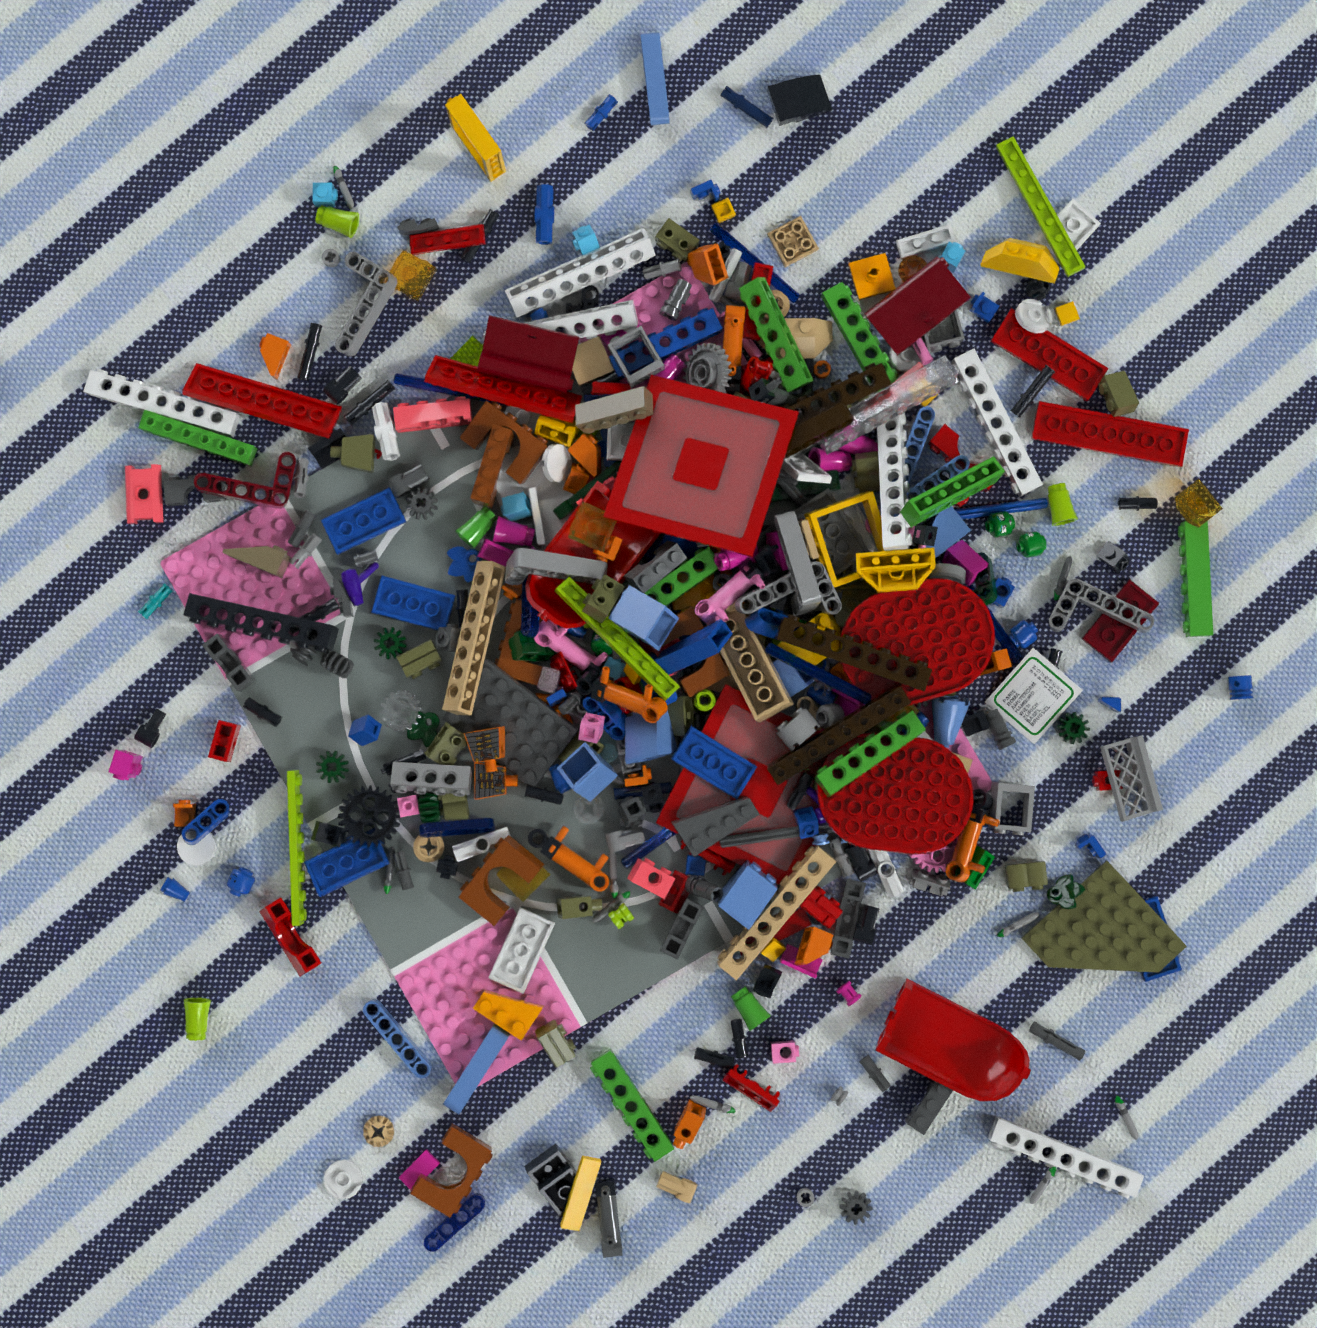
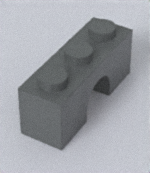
(177, 490)
(666, 559)
(229, 661)
(681, 928)
(927, 1110)

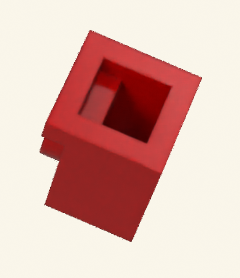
(1099, 780)

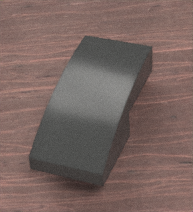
(409, 227)
(339, 592)

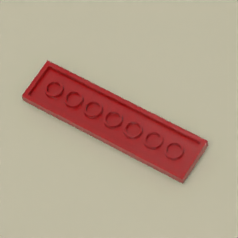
(466, 379)
(262, 400)
(1110, 434)

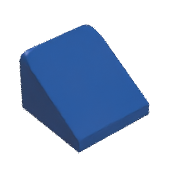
(1113, 703)

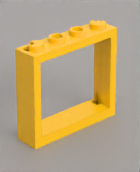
(475, 137)
(874, 519)

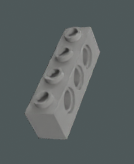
(402, 771)

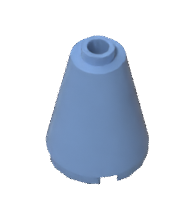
(948, 717)

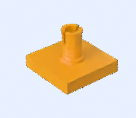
(872, 276)

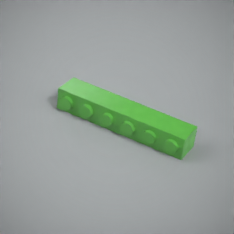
(1196, 580)

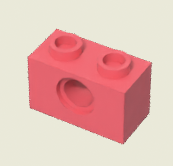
(661, 883)

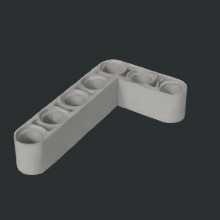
(366, 303)
(552, 565)
(788, 587)
(807, 592)
(1103, 597)

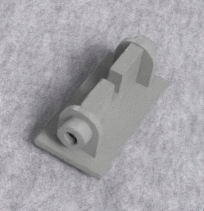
(938, 883)

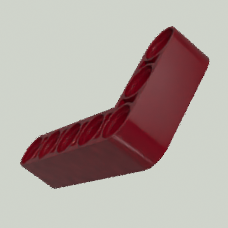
(252, 488)

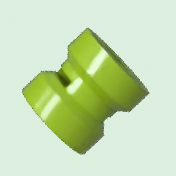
(621, 916)

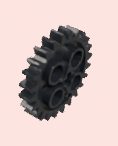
(356, 827)

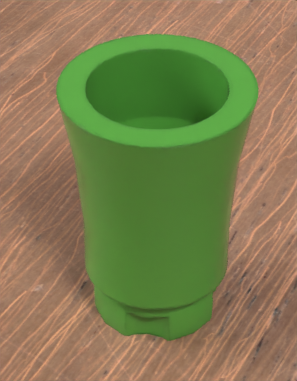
(477, 527)
(749, 1008)

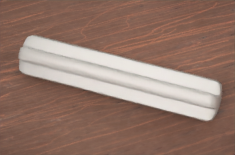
(730, 266)

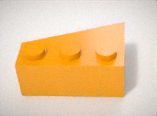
(508, 1012)

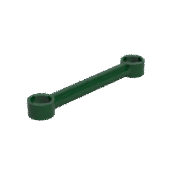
(569, 505)

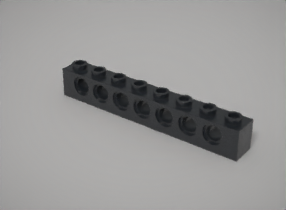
(198, 604)

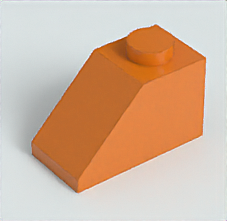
(274, 353)
(587, 453)
(999, 661)
(813, 945)

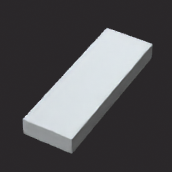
(925, 241)
(536, 516)

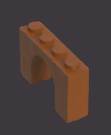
(498, 446)
(531, 447)
(711, 669)
(518, 670)
(477, 891)
(448, 1197)

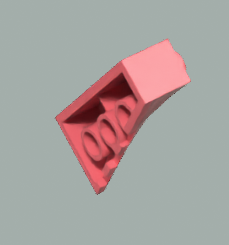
(432, 415)

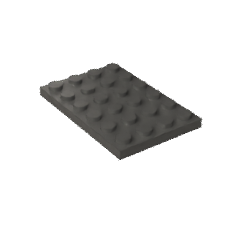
(838, 534)
(532, 728)

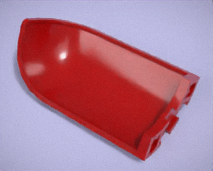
(541, 589)
(952, 1045)

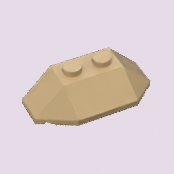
(810, 335)

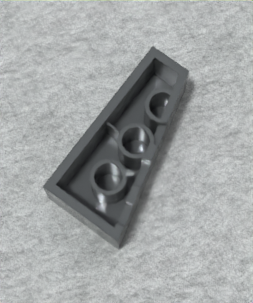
(709, 826)

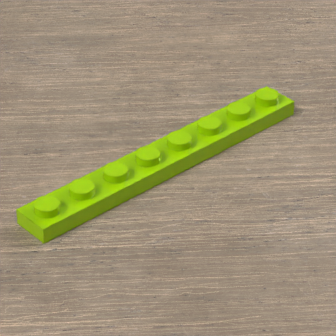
(1040, 206)
(620, 642)
(296, 839)

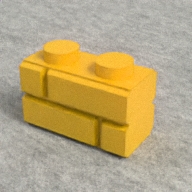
(556, 430)

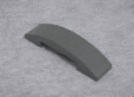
(847, 921)

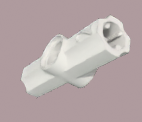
(385, 431)
(470, 848)
(888, 878)

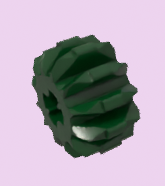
(394, 648)
(1079, 731)
(325, 768)
(429, 807)

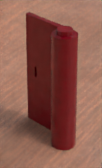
(917, 305)
(537, 360)

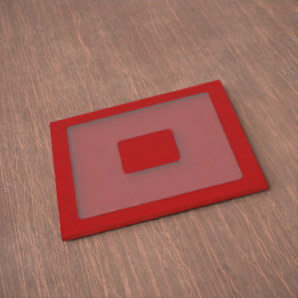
(702, 466)
(757, 742)

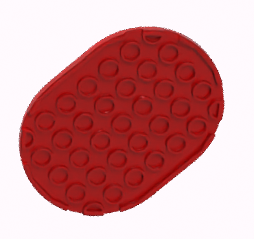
(935, 624)
(904, 803)

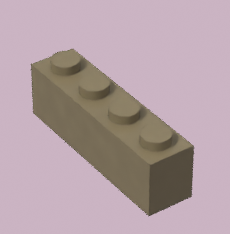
(614, 410)

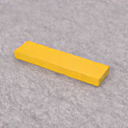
(580, 1193)

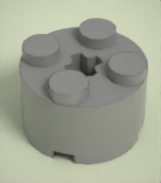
(798, 728)

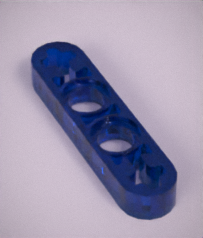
(529, 616)
(458, 827)
(454, 1222)

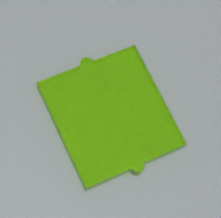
(469, 352)

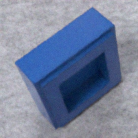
(556, 697)
(695, 865)

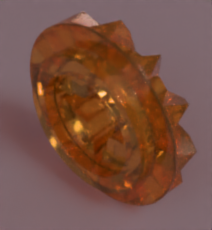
(912, 261)

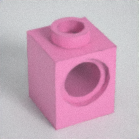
(591, 727)
(408, 805)
(778, 1045)

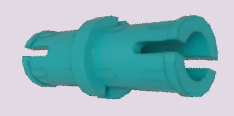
(155, 601)

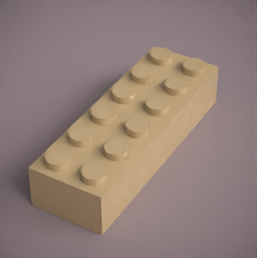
(753, 669)

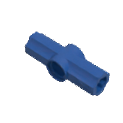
(544, 214)

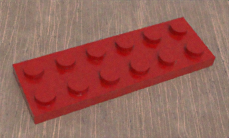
(1071, 366)

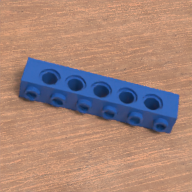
(694, 337)

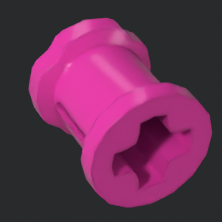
(849, 993)

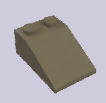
(268, 559)

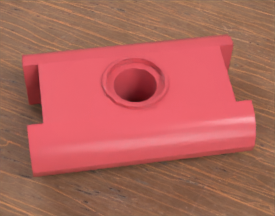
(137, 481)

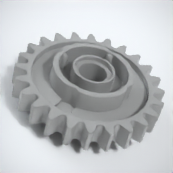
(708, 367)

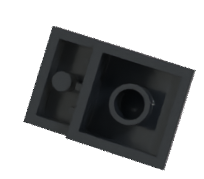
(799, 99)
(553, 1177)

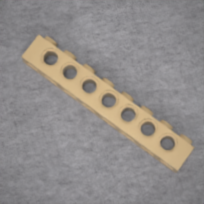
(474, 638)
(824, 862)

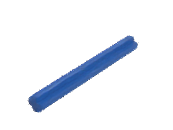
(1010, 507)

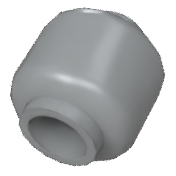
(829, 714)

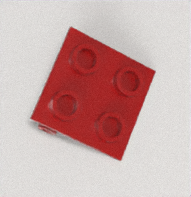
(566, 680)

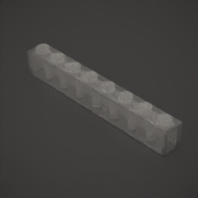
(893, 402)

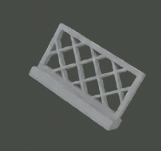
(1141, 775)

